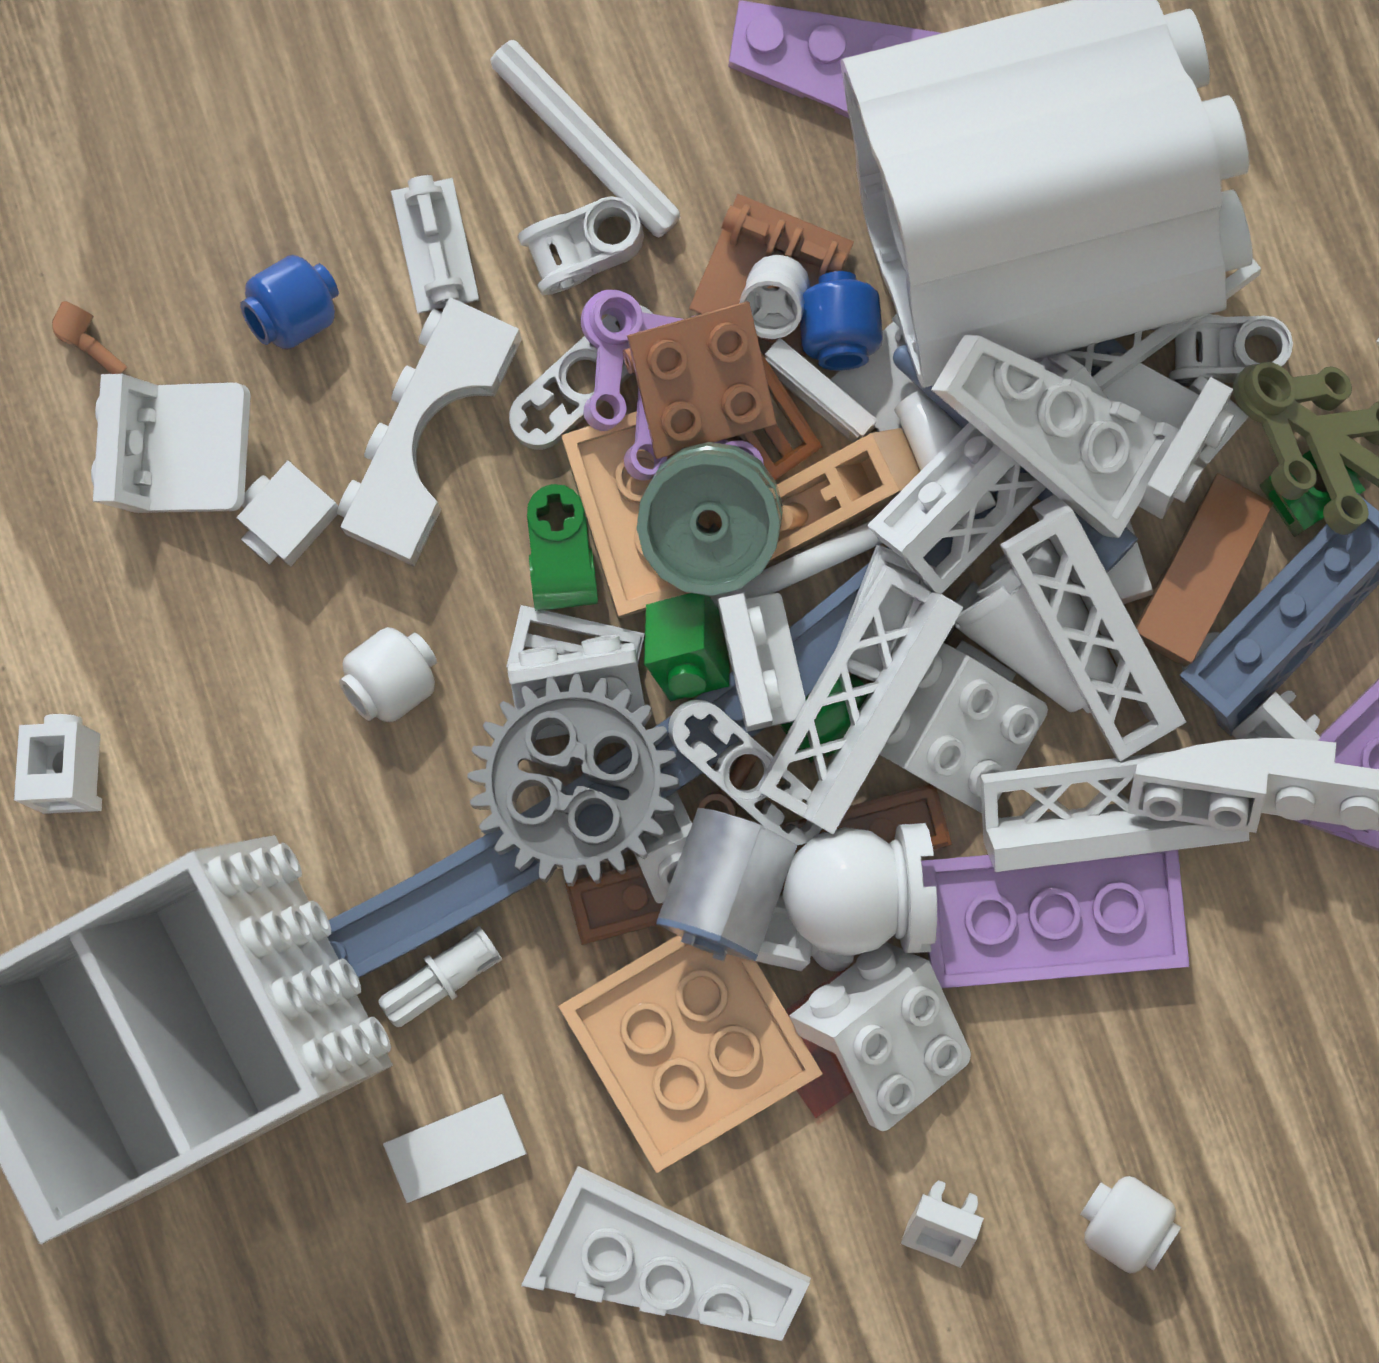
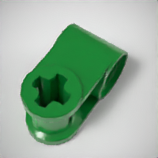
(560, 560)

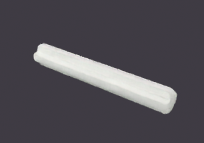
(584, 137)

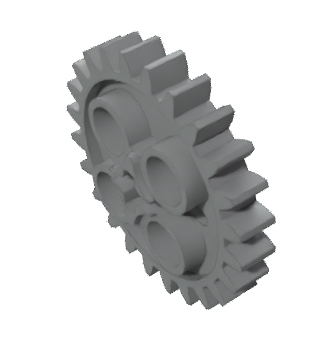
(555, 835)

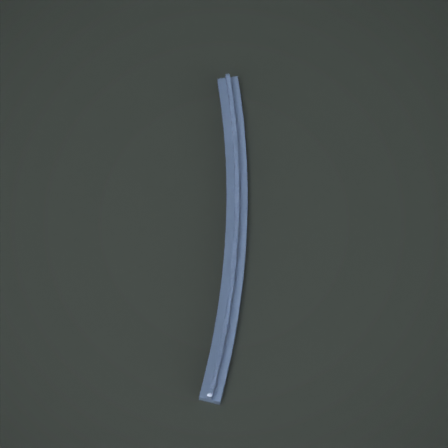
(481, 878)

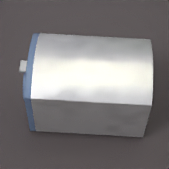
(726, 885)

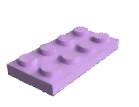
(1055, 919)

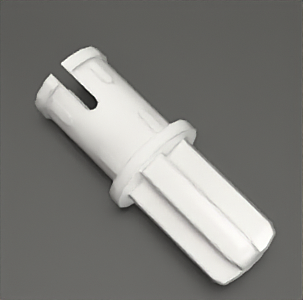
(440, 977)

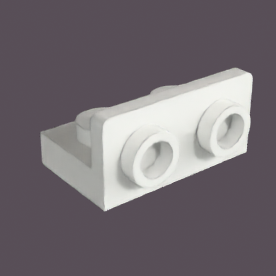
(600, 658)
(762, 659)

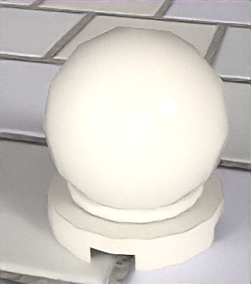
(858, 891)

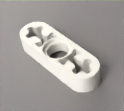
(540, 397)
(699, 753)

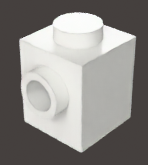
(285, 514)

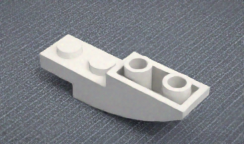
(1240, 778)

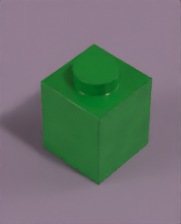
(686, 646)

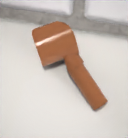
(70, 327)
(737, 779)

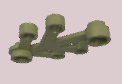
(1273, 399)

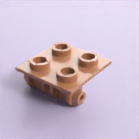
(760, 231)
(701, 379)

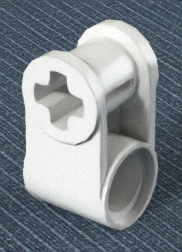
(578, 243)
(1223, 348)

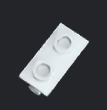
(434, 243)

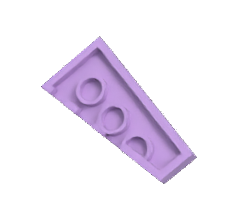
(805, 48)

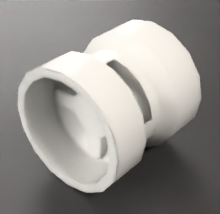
(771, 309)

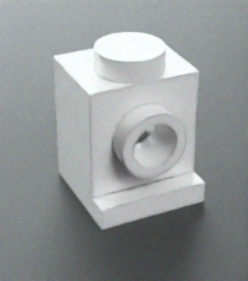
(58, 766)

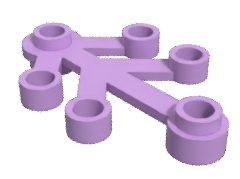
(609, 371)

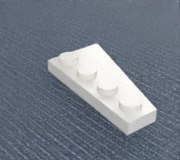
(1061, 432)
(648, 1257)

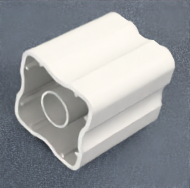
(1048, 178)

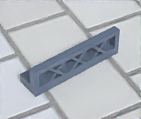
(1286, 622)

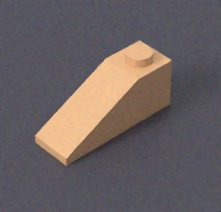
(843, 489)

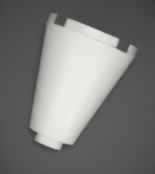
(1008, 627)

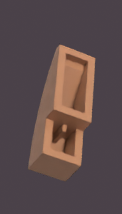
(1202, 570)

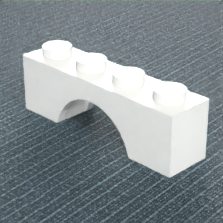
(462, 359)

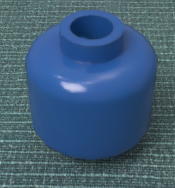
(289, 302)
(841, 321)

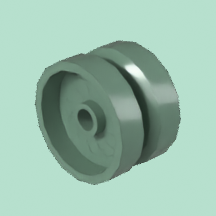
(716, 480)

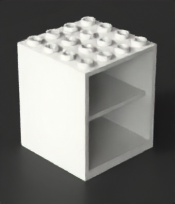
(171, 1031)

